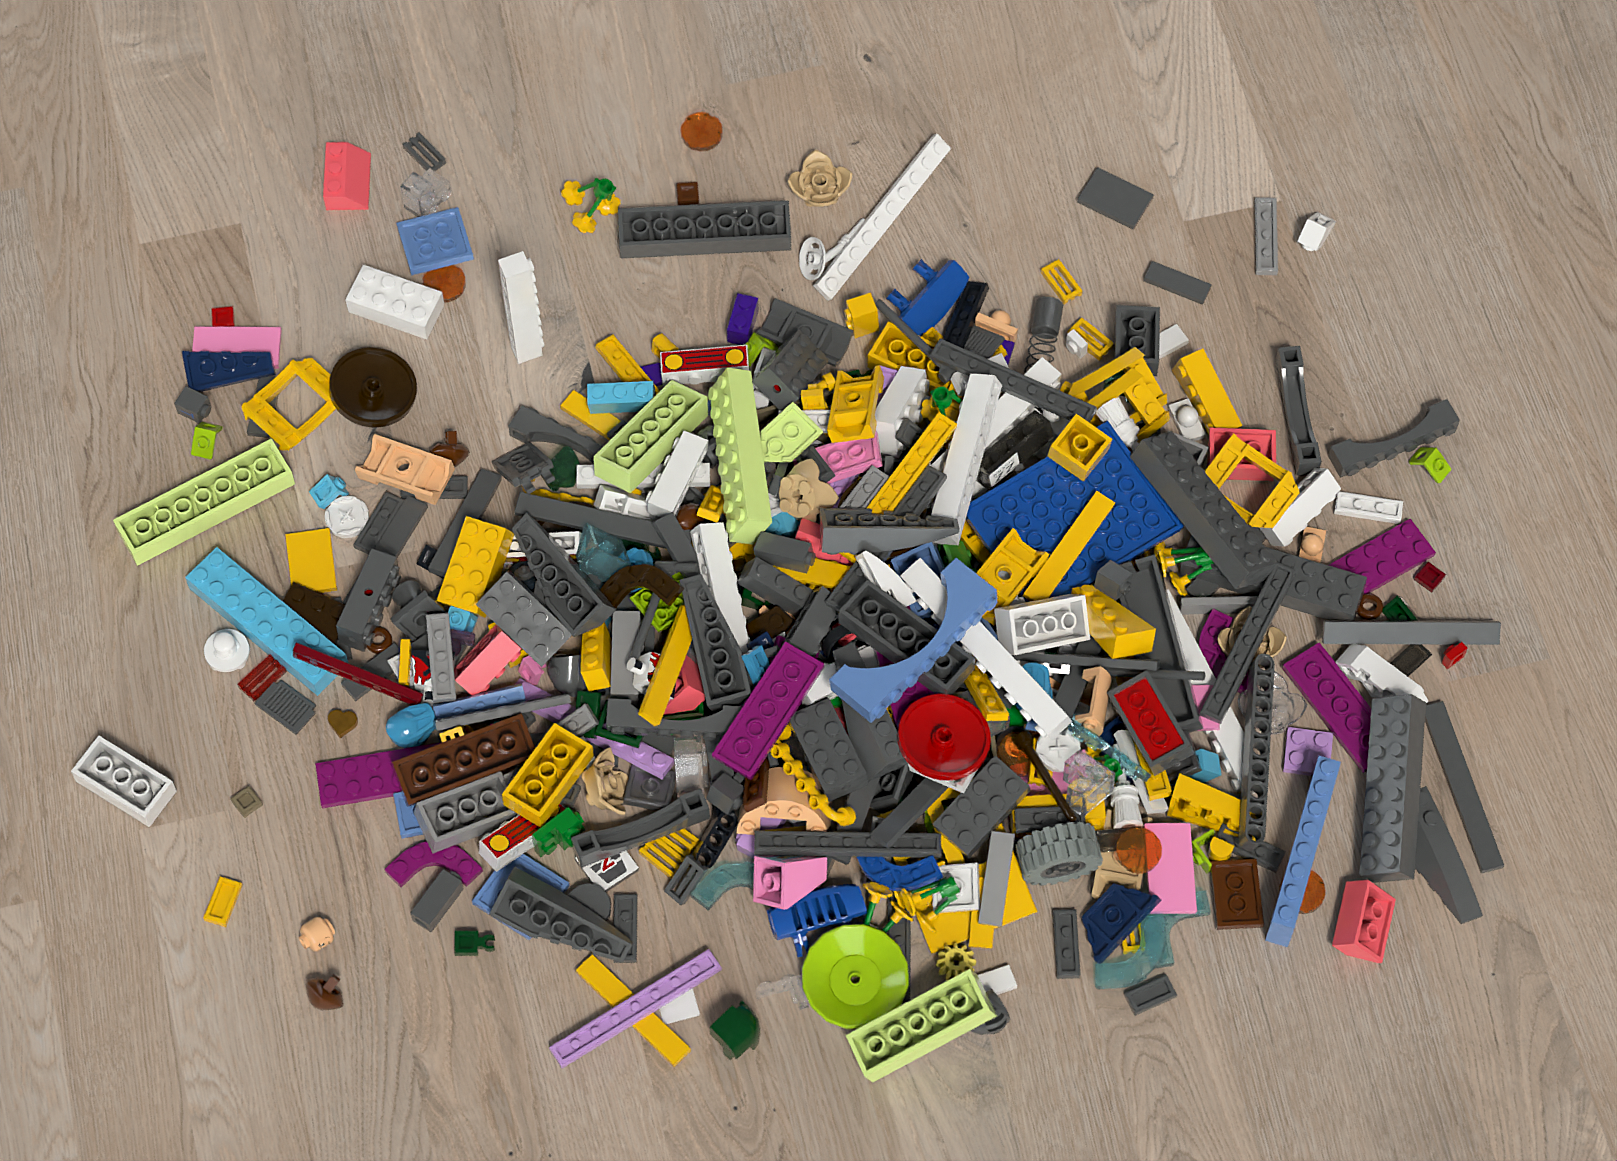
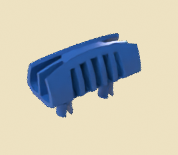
(935, 299)
(816, 910)

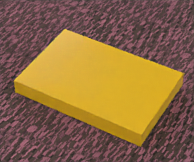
(312, 560)

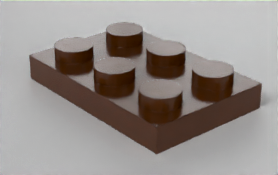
(1236, 894)

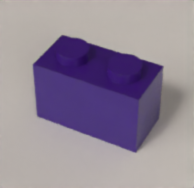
(742, 319)

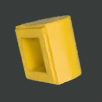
(662, 344)
(1219, 850)

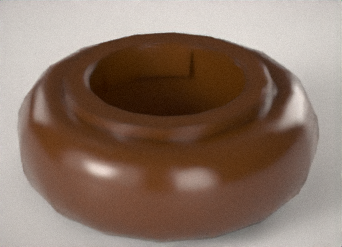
(1376, 601)
(388, 641)

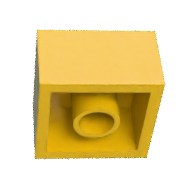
(1079, 447)

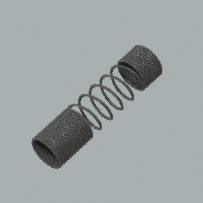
(1045, 325)

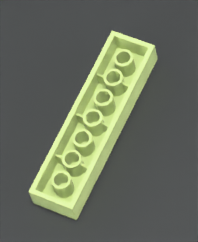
(740, 456)
(204, 502)

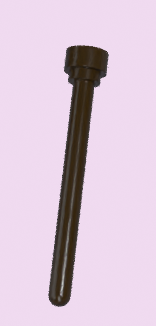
(1025, 743)

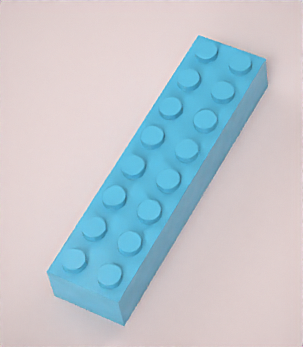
(262, 617)

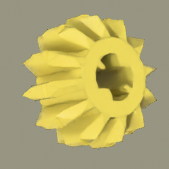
(946, 961)

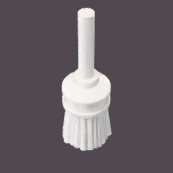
(1116, 415)
(1125, 803)

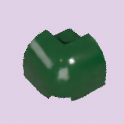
(736, 1030)

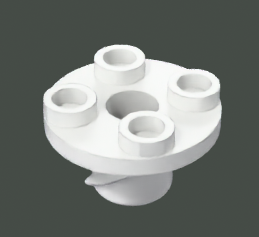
(226, 650)

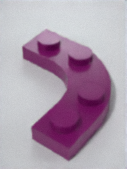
(1209, 644)
(421, 856)

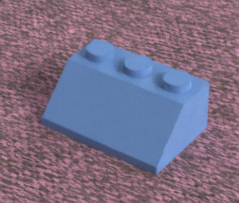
(931, 556)

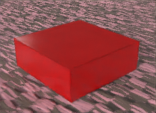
(223, 317)

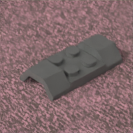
(823, 333)

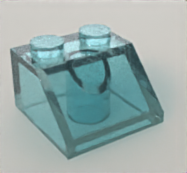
(601, 553)

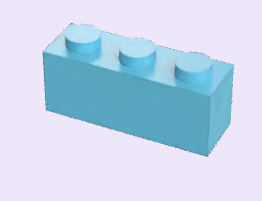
(619, 396)

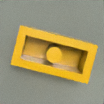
(861, 315)

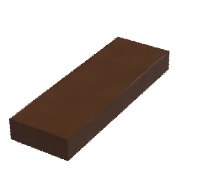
(756, 789)

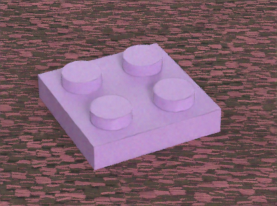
(1303, 750)

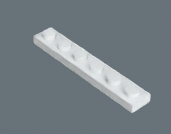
(587, 479)

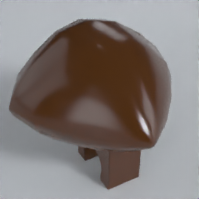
(451, 449)
(688, 516)
(323, 994)

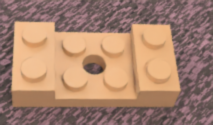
(423, 478)

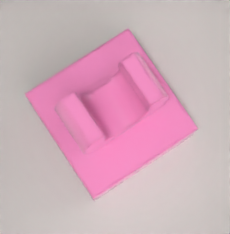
(531, 670)

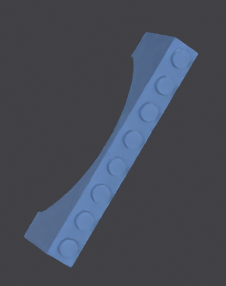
(874, 689)
(1303, 851)

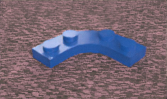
(900, 877)

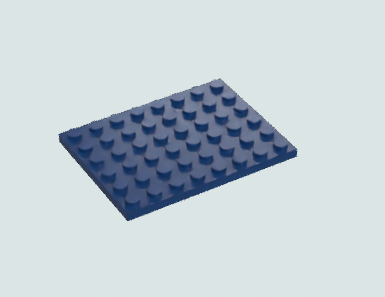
(1048, 500)

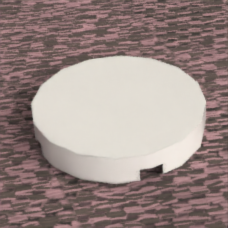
(346, 516)
(1056, 751)

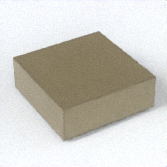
(246, 801)

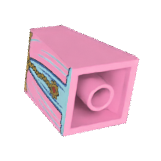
(786, 879)

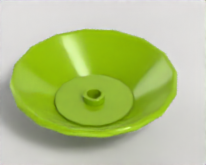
(852, 953)

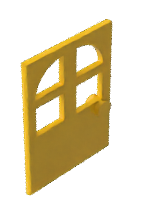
(955, 926)

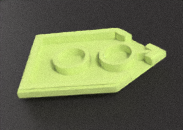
(788, 435)

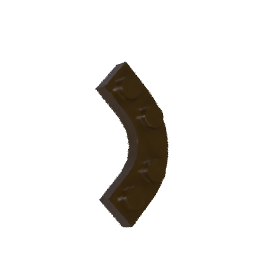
(641, 576)

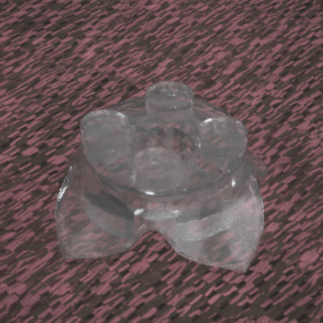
(1287, 706)

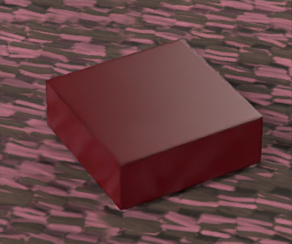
(1430, 577)

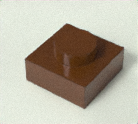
(687, 193)

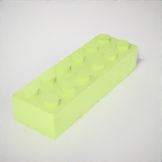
(650, 436)
(921, 1025)

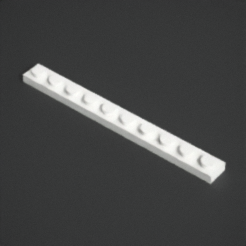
(881, 217)

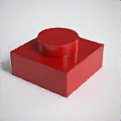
(1454, 654)

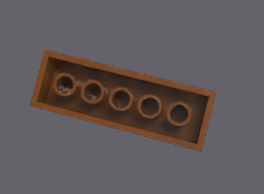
(463, 760)

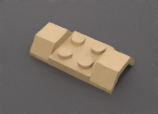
(1111, 870)

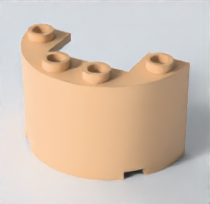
(1094, 696)
(784, 803)

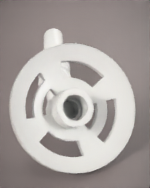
(818, 257)

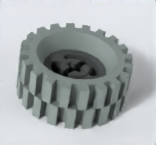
(1059, 853)

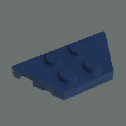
(1115, 918)

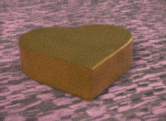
(342, 722)

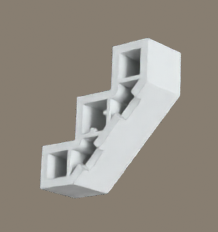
(1377, 674)

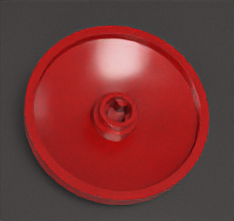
(943, 737)

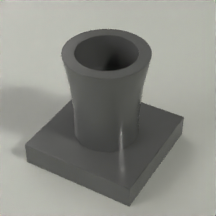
(414, 607)

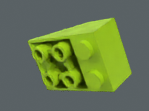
(664, 613)

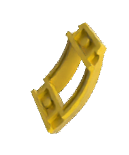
(1130, 359)
(1141, 399)
(271, 421)
(1278, 500)

